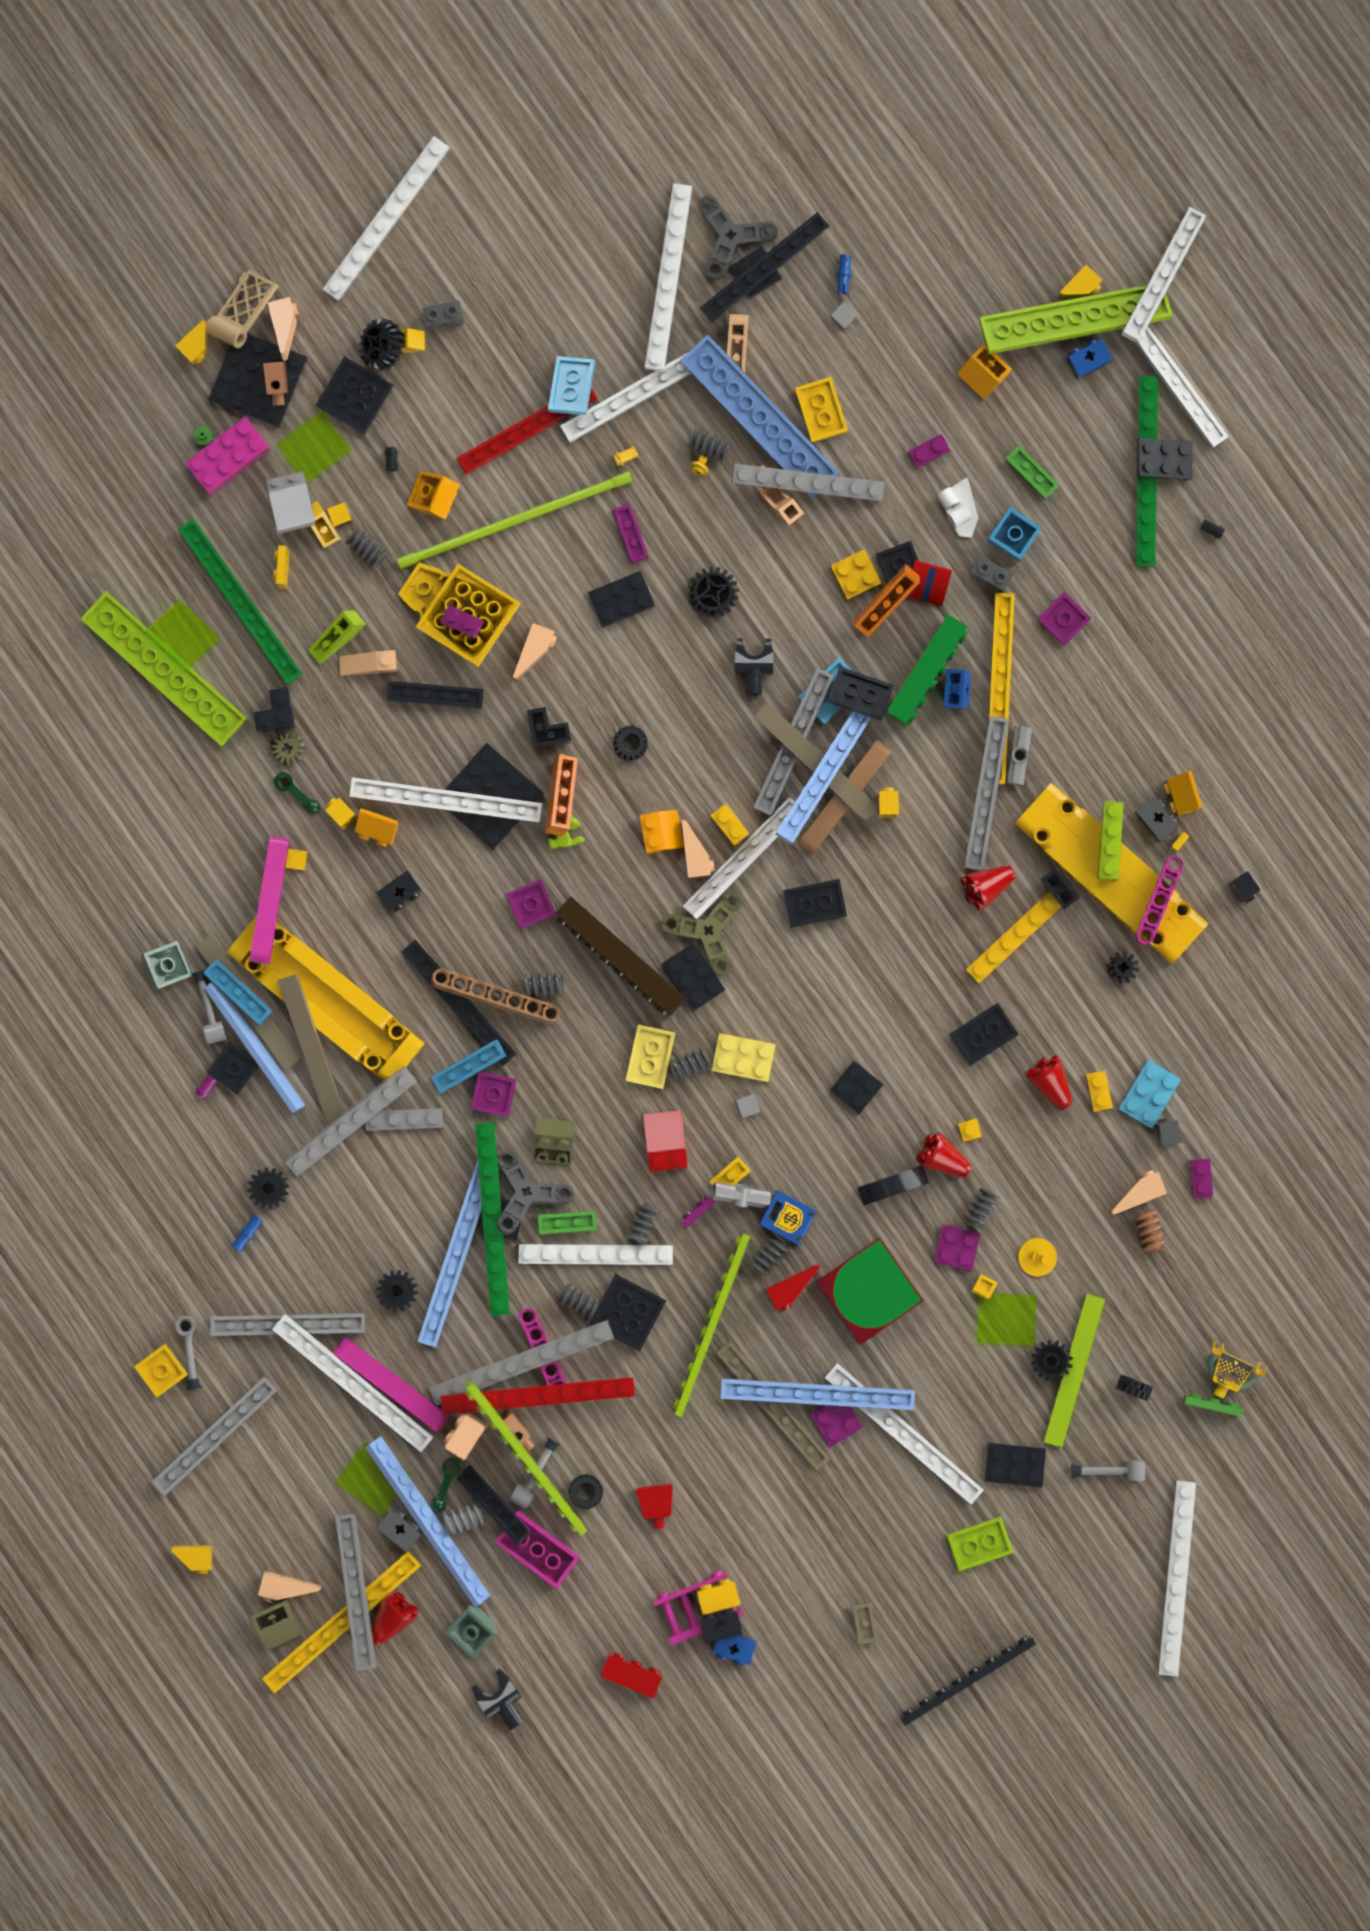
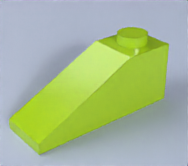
(338, 634)

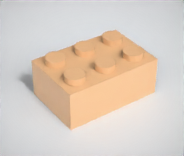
(465, 1436)

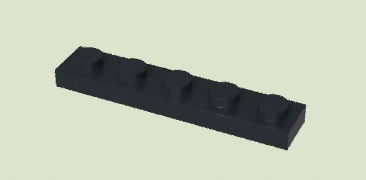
(435, 694)
(494, 1505)

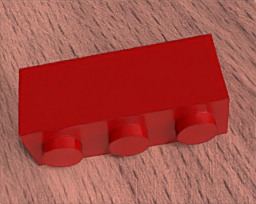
(631, 1674)

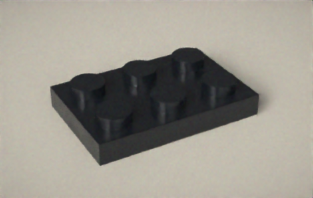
(1164, 458)
(621, 599)
(860, 693)
(815, 903)
(693, 976)
(984, 1034)
(1015, 1464)

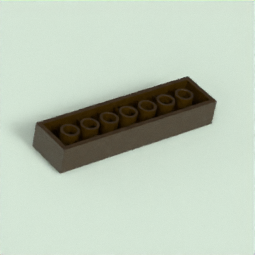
(619, 955)

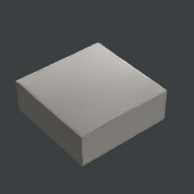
(844, 315)
(748, 1106)

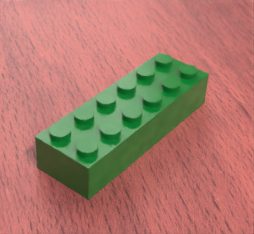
(926, 670)

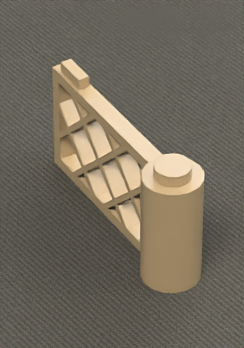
(232, 331)

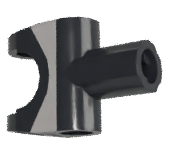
(753, 666)
(501, 1701)

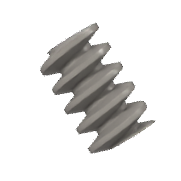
(464, 1519)

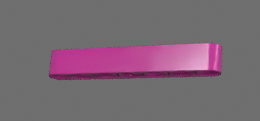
(269, 900)
(391, 1384)

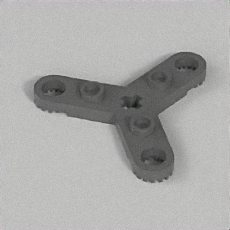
(722, 223)
(540, 1192)

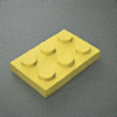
(650, 1056)
(743, 1057)

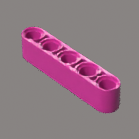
(1165, 893)
(535, 1324)

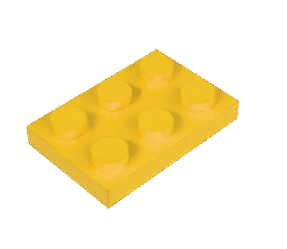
(821, 409)

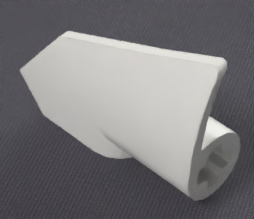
(960, 508)

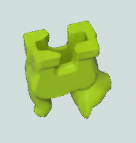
(566, 841)

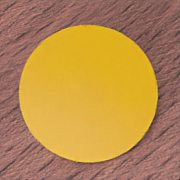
(1037, 1257)

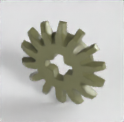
(294, 753)

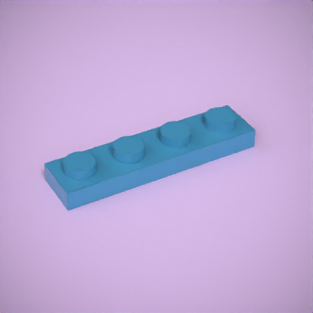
(238, 991)
(468, 1066)

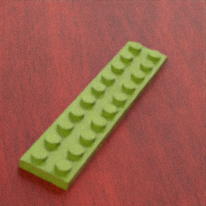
(1065, 319)
(181, 687)

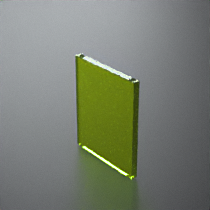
(314, 446)
(182, 635)
(1007, 1319)
(368, 1482)

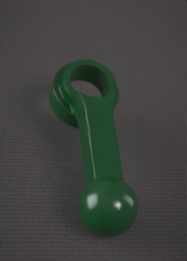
(311, 805)
(438, 1503)

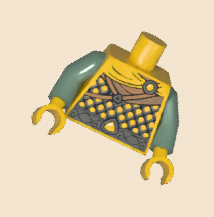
(1231, 1372)

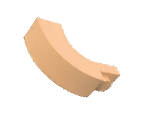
(780, 503)

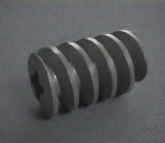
(708, 445)
(366, 548)
(543, 984)
(689, 1063)
(981, 1209)
(643, 1223)
(770, 1255)
(578, 1302)

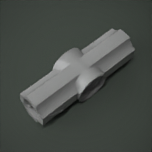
(1020, 743)
(741, 1195)

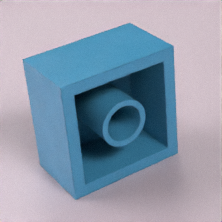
(1014, 534)

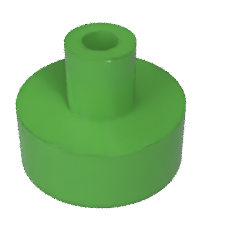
(203, 440)

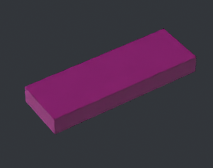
(630, 533)

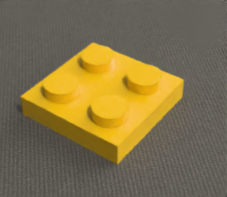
(855, 574)
(280, 575)
(161, 1370)

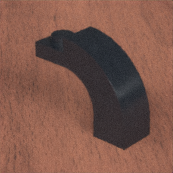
(893, 1185)

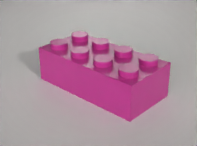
(227, 456)
(541, 1552)

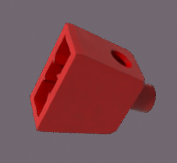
(656, 1503)

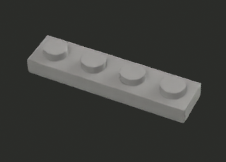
(406, 1119)

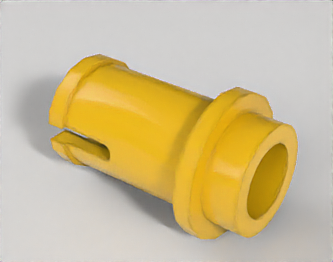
(625, 456)

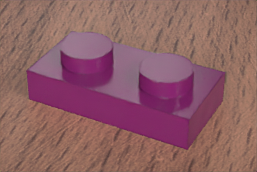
(929, 451)
(462, 621)
(1201, 1178)
(703, 1205)

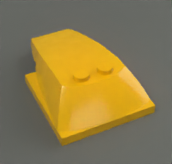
(432, 591)

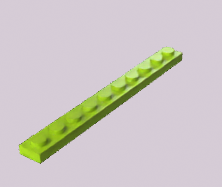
(707, 1332)
(520, 1452)

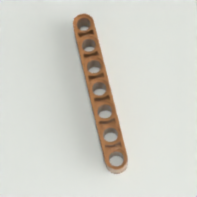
(836, 807)
(485, 998)

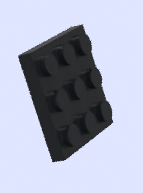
(354, 395)
(629, 1311)

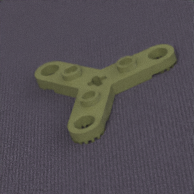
(713, 943)

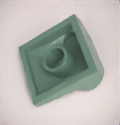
(165, 965)
(472, 1630)

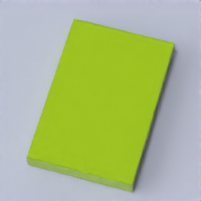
(979, 1543)

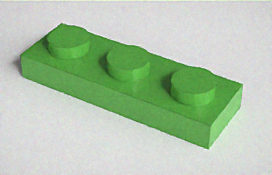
(1032, 472)
(567, 1222)
(1213, 1404)

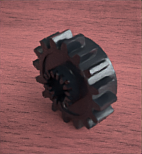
(258, 1188)
(407, 1288)
(1062, 1360)

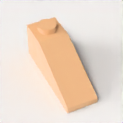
(284, 323)
(738, 339)
(536, 646)
(368, 663)
(696, 856)
(1142, 1191)
(281, 1587)

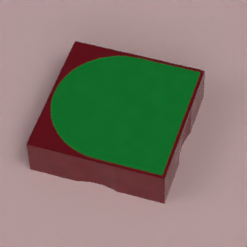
(870, 1290)

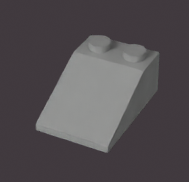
(291, 502)

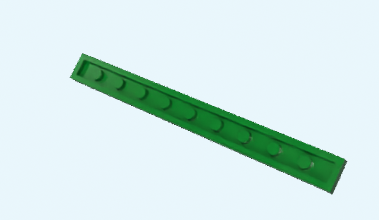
(1146, 486)
(240, 601)
(491, 1213)

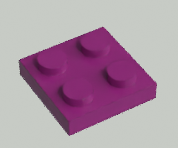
(1064, 619)
(530, 904)
(493, 1094)
(957, 1247)
(836, 1422)

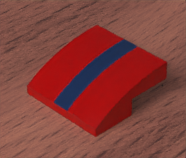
(933, 583)

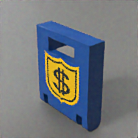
(791, 1219)

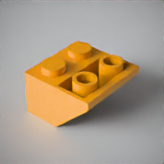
(984, 372)

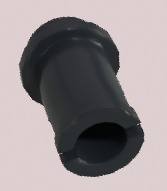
(391, 458)
(1212, 529)

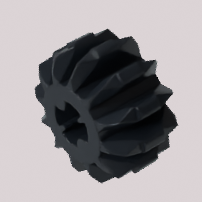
(1128, 963)

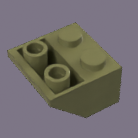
(553, 1141)
(276, 1624)

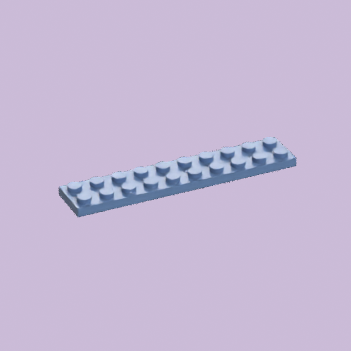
(754, 410)

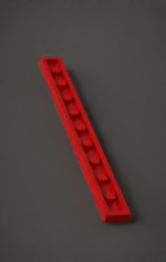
(542, 1395)

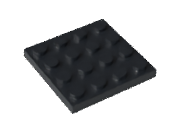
(243, 384)
(492, 776)

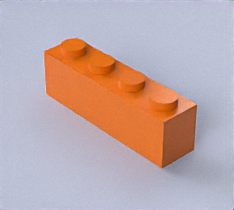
(886, 600)
(561, 795)

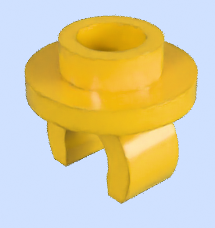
(699, 467)

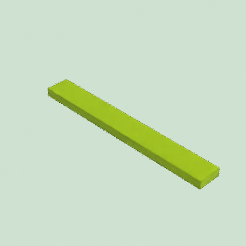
(1071, 1383)

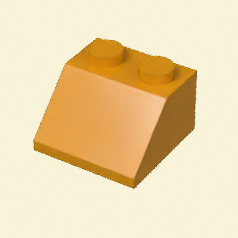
(433, 494)
(1183, 794)
(376, 827)
(661, 831)

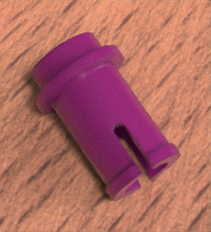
(205, 1087)

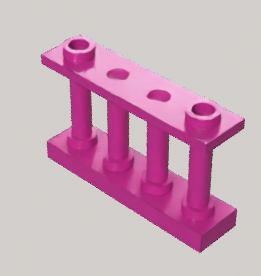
(695, 1627)

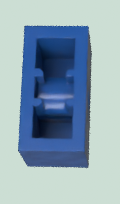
(1083, 367)
(957, 689)
(744, 1644)

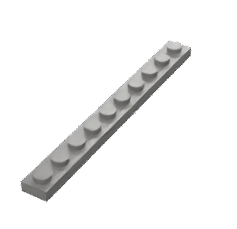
(525, 1360)

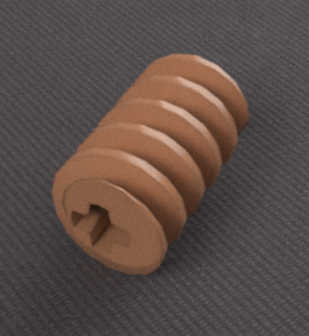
(1150, 1231)

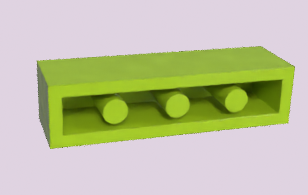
(1110, 841)

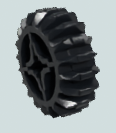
(381, 344)
(705, 595)

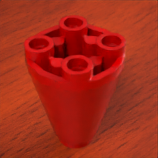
(986, 885)
(1051, 1081)
(943, 1156)
(392, 1617)

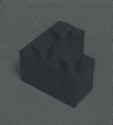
(281, 714)
(547, 735)

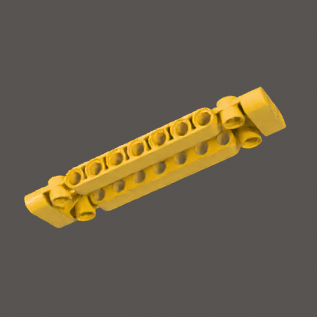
(1074, 847)
(334, 1002)

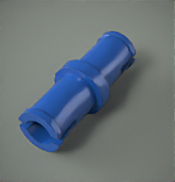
(844, 274)
(247, 1233)

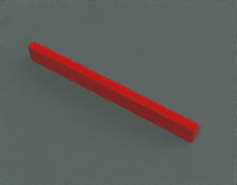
(512, 437)

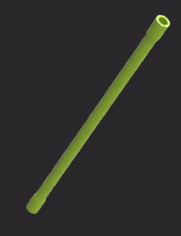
(615, 481)

